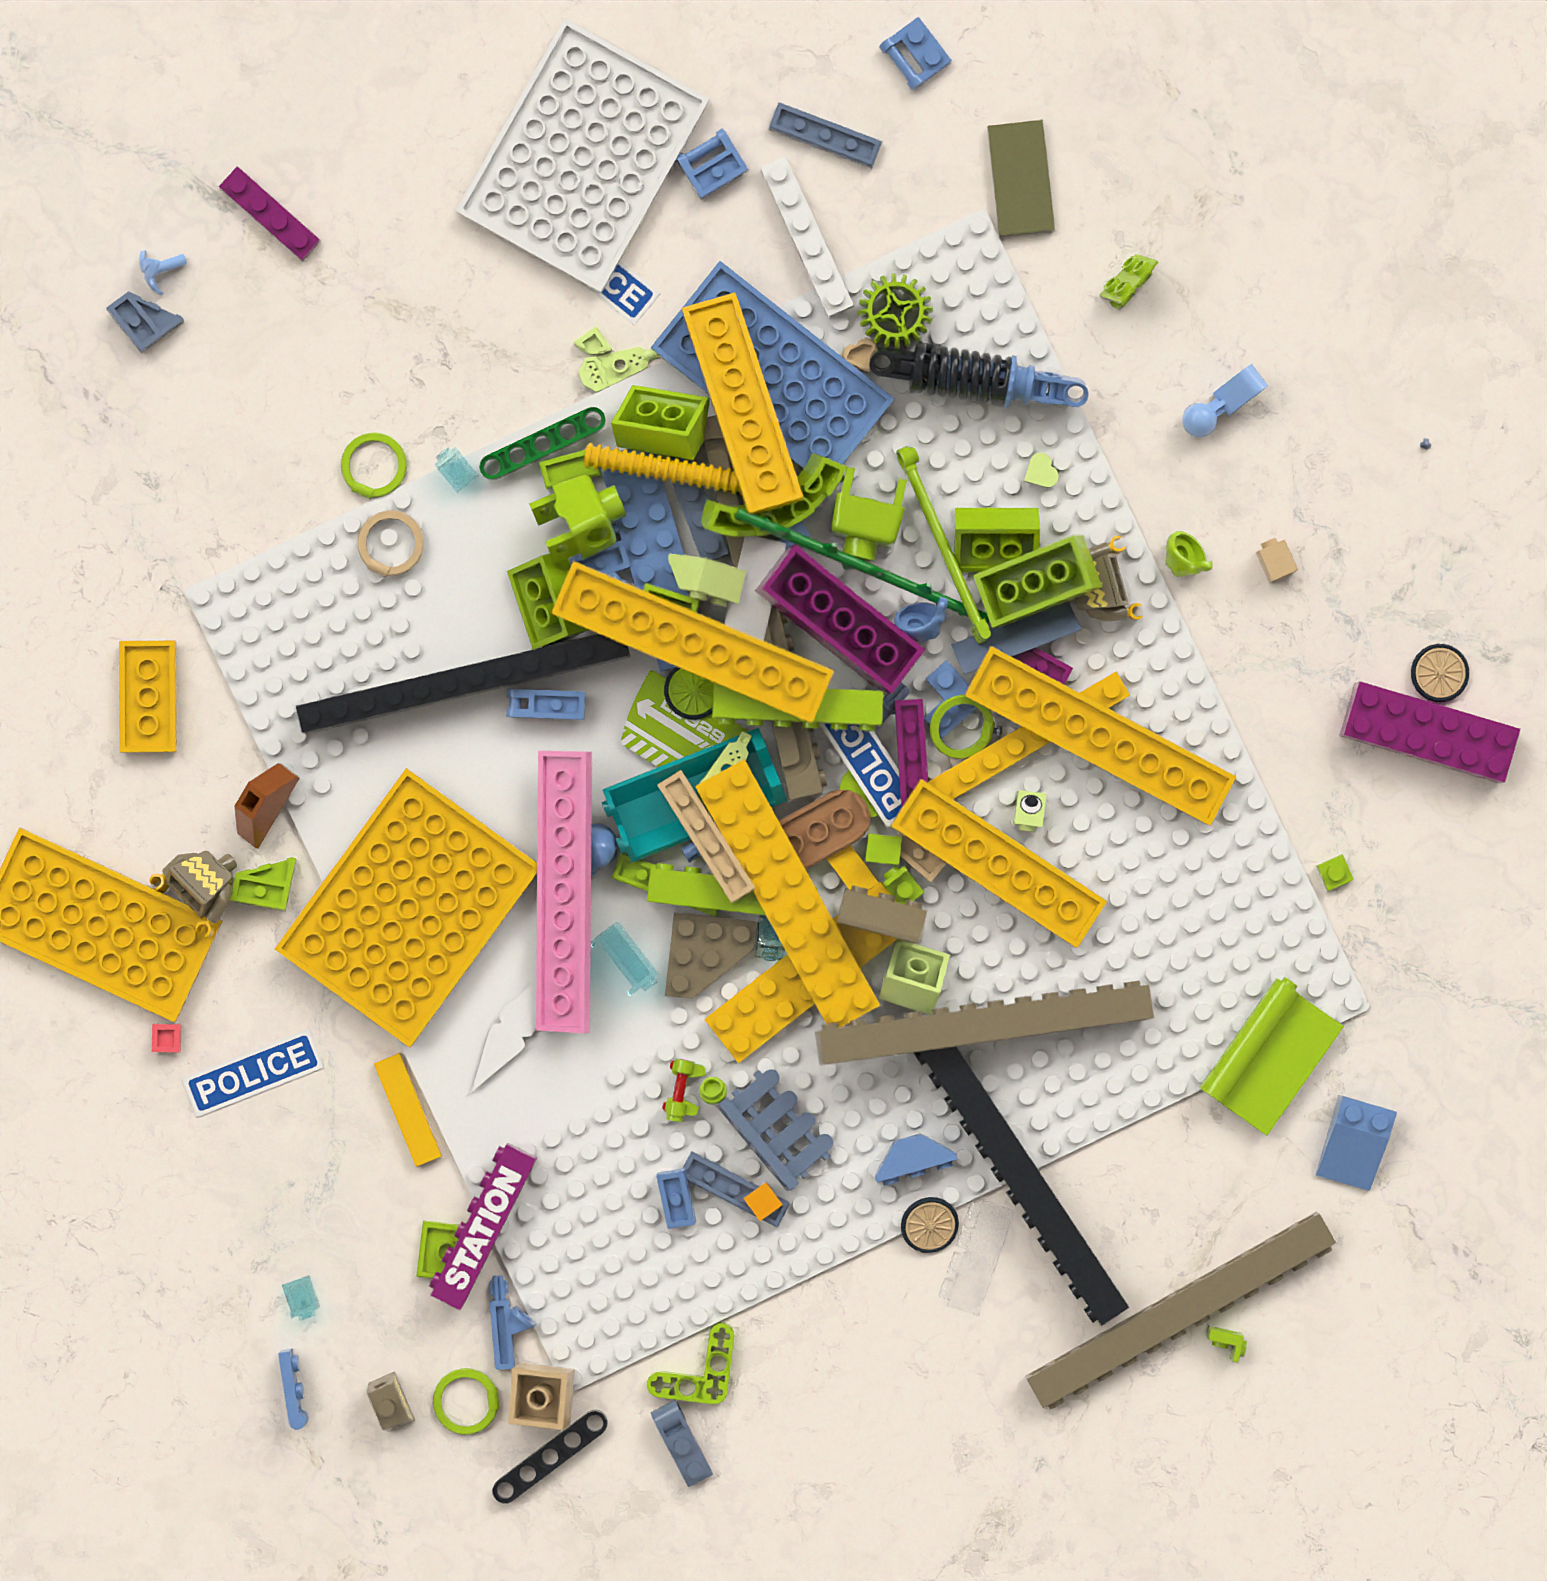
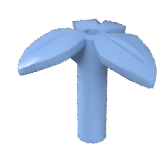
(152, 267)

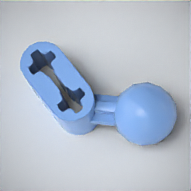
(1201, 418)

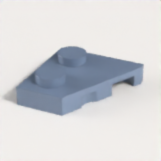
(142, 320)

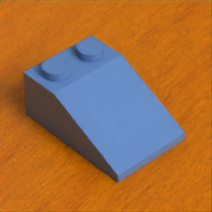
(1355, 1142)

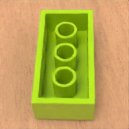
(1037, 581)

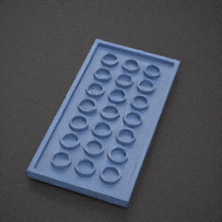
(815, 392)

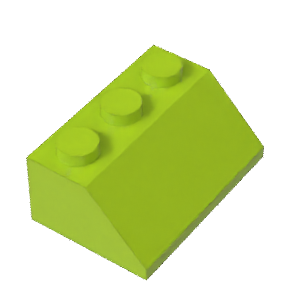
(661, 422)
(993, 536)
(536, 592)

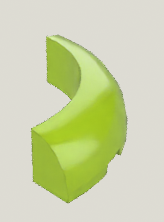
(816, 483)

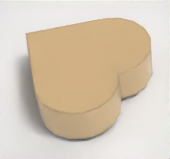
(860, 354)

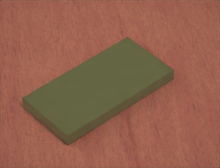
(1020, 178)

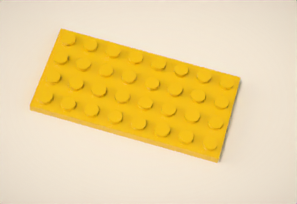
(100, 925)

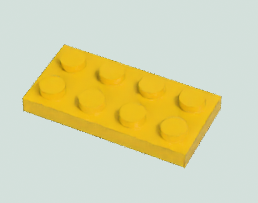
(147, 696)

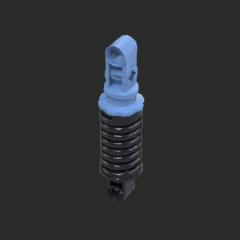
(976, 375)

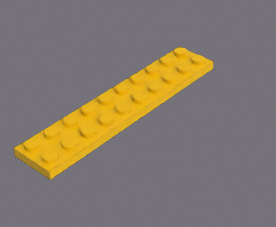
(692, 642)
(1100, 735)
(787, 895)

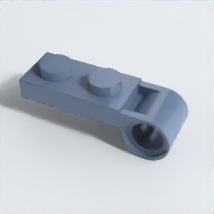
(681, 1443)

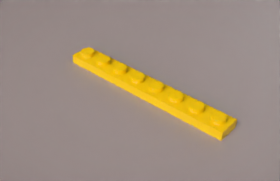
(1016, 745)

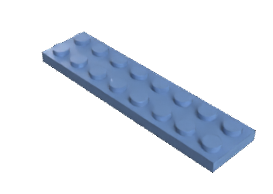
(647, 532)

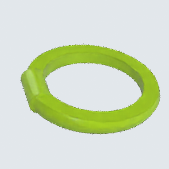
(362, 489)
(986, 733)
(492, 1395)

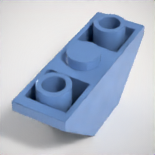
(912, 1157)

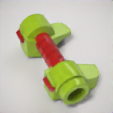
(676, 1106)

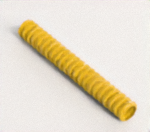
(661, 468)

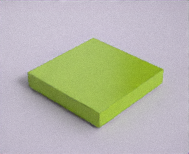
(434, 1243)

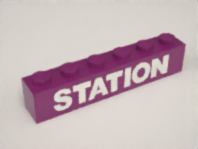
(483, 1226)

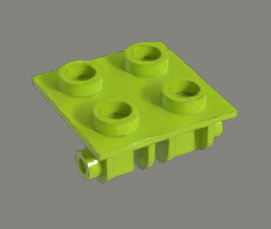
(1135, 270)

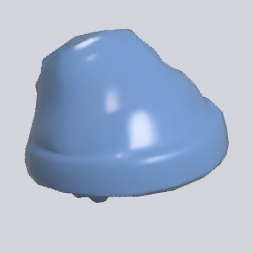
(922, 619)
(603, 847)

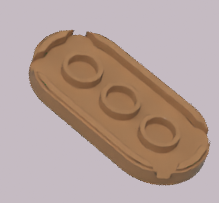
(827, 826)

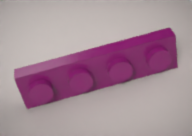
(269, 213)
(910, 745)

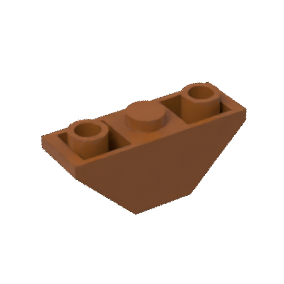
(262, 803)

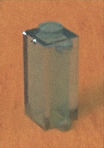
(627, 957)

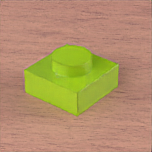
(1334, 872)

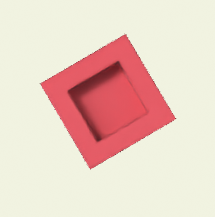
(166, 1037)

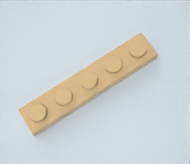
(706, 837)

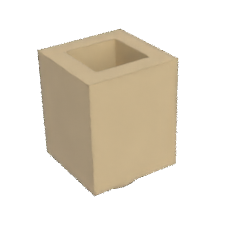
(1276, 559)

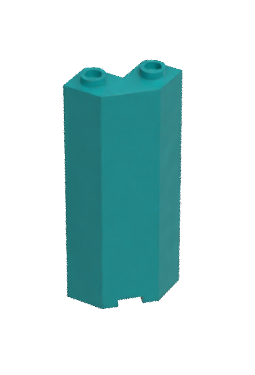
(644, 814)

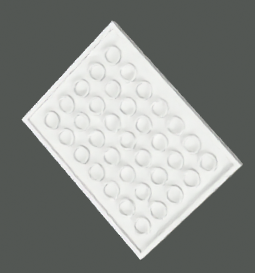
(582, 155)

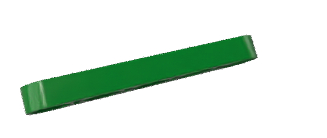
(528, 443)

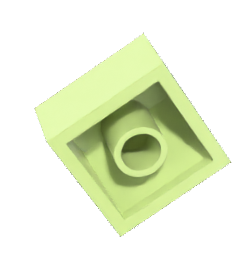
(707, 579)
(914, 976)

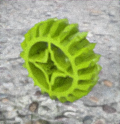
(908, 306)

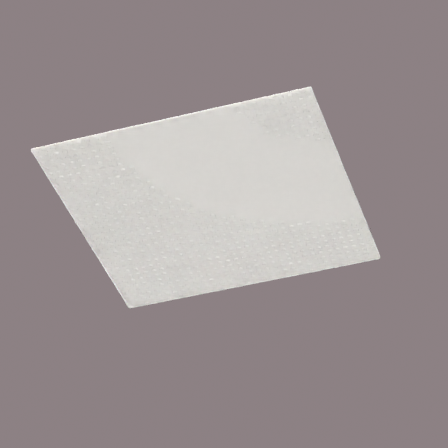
(1187, 908)

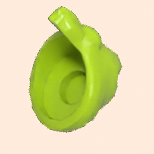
(1185, 555)

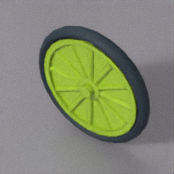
(689, 694)

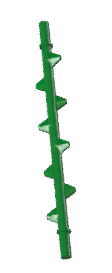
(850, 562)

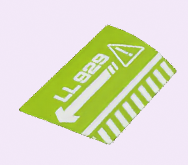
(662, 735)

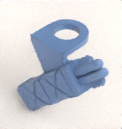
(505, 1323)

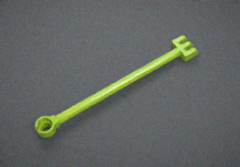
(907, 458)

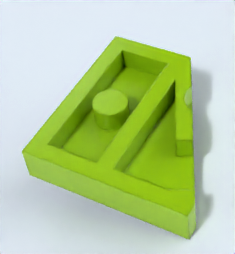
(265, 886)

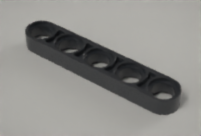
(536, 1461)

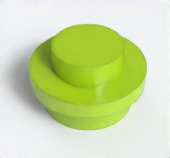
(713, 1090)

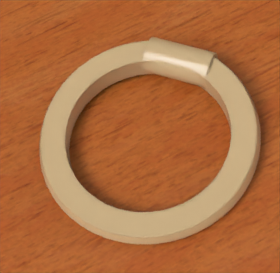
(378, 567)

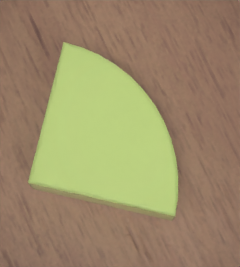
(593, 343)

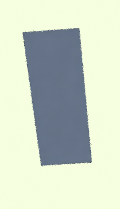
(1019, 636)

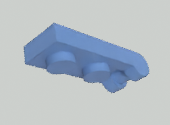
(547, 704)
(292, 1389)

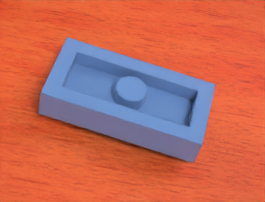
(676, 1198)

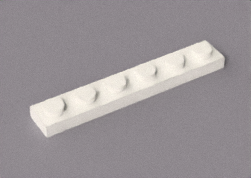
(807, 237)

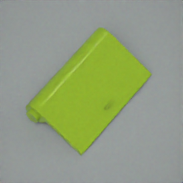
(1271, 1056)

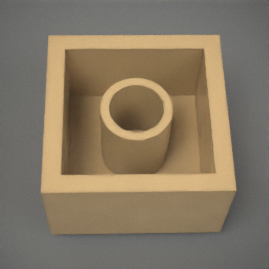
(541, 1396)

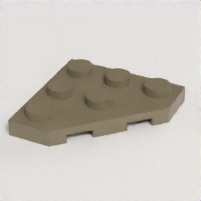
(704, 950)

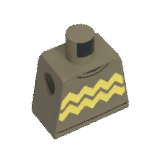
(389, 1402)

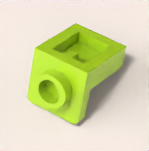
(901, 885)
(1223, 1337)

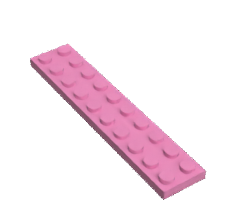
(564, 891)

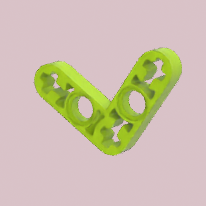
(701, 1382)

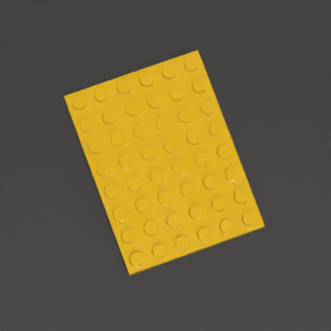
(408, 907)

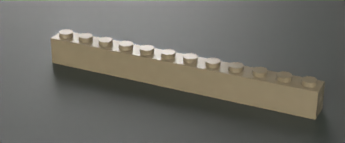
(985, 1024)
(1181, 1309)

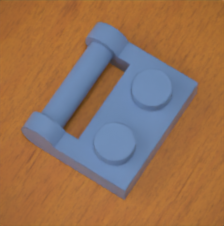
(923, 49)
(716, 171)

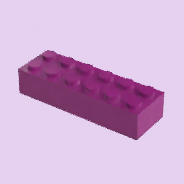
(840, 619)
(1429, 732)

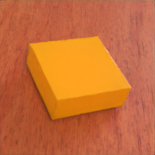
(762, 1201)

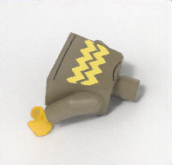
(1110, 600)
(201, 884)

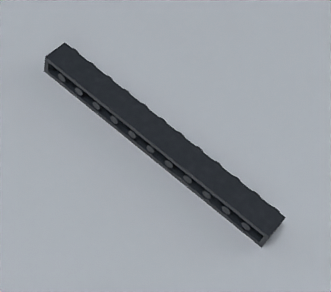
(459, 682)
(1025, 1183)

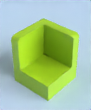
(883, 849)

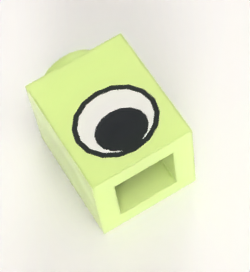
(1029, 810)

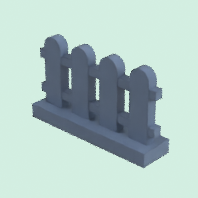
(778, 1143)

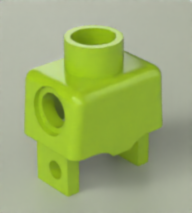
(586, 513)
(866, 521)

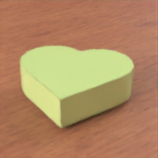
(1041, 472)

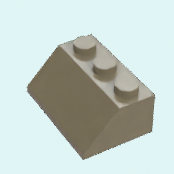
(882, 914)

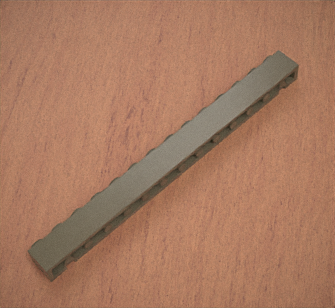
(793, 742)

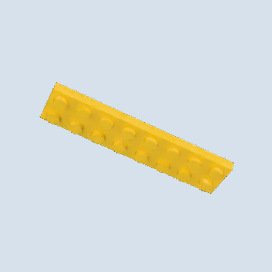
(742, 404)
(998, 863)
(780, 994)

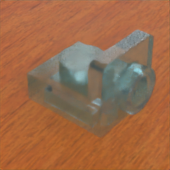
(455, 468)
(768, 944)
(301, 1297)

